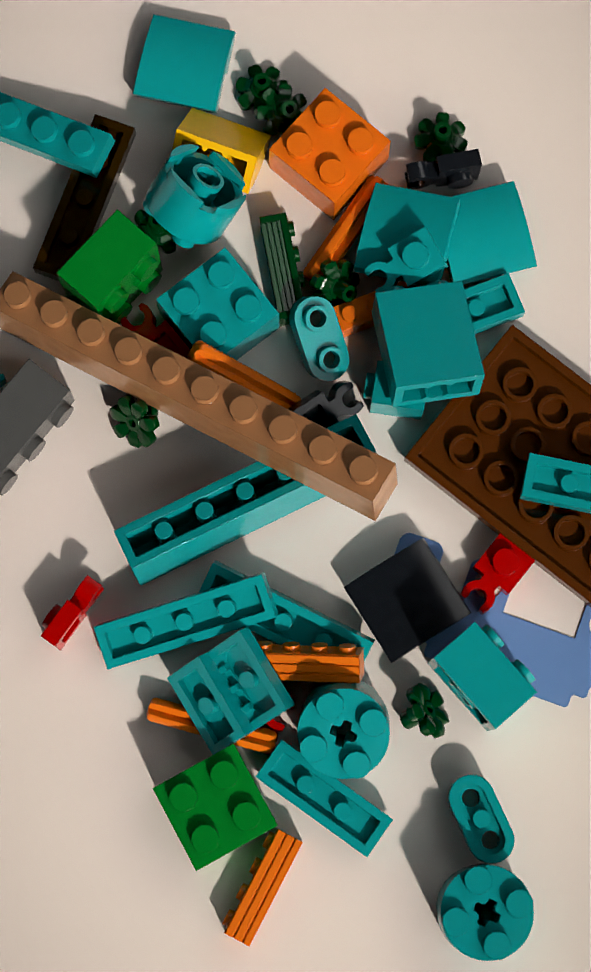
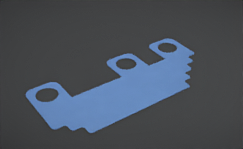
(554, 659)

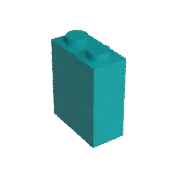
(427, 343)

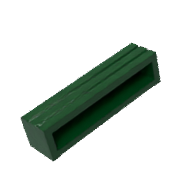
(281, 263)

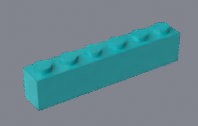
(219, 513)

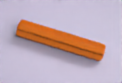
(345, 230)
(241, 374)
(176, 716)

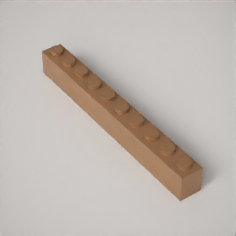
(198, 396)

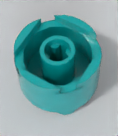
(195, 196)
(357, 750)
(510, 902)

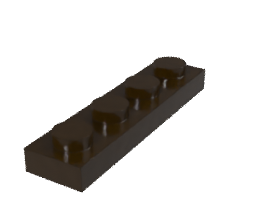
(83, 202)

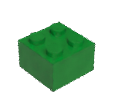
(112, 269)
(215, 807)

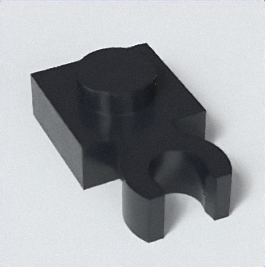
(453, 169)
(326, 410)

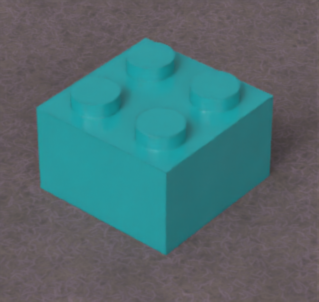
(219, 307)
(484, 676)

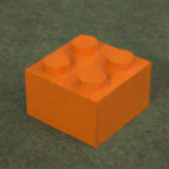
(329, 153)

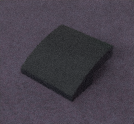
(407, 600)

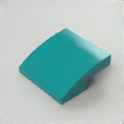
(184, 63)
(399, 213)
(489, 235)
(230, 690)

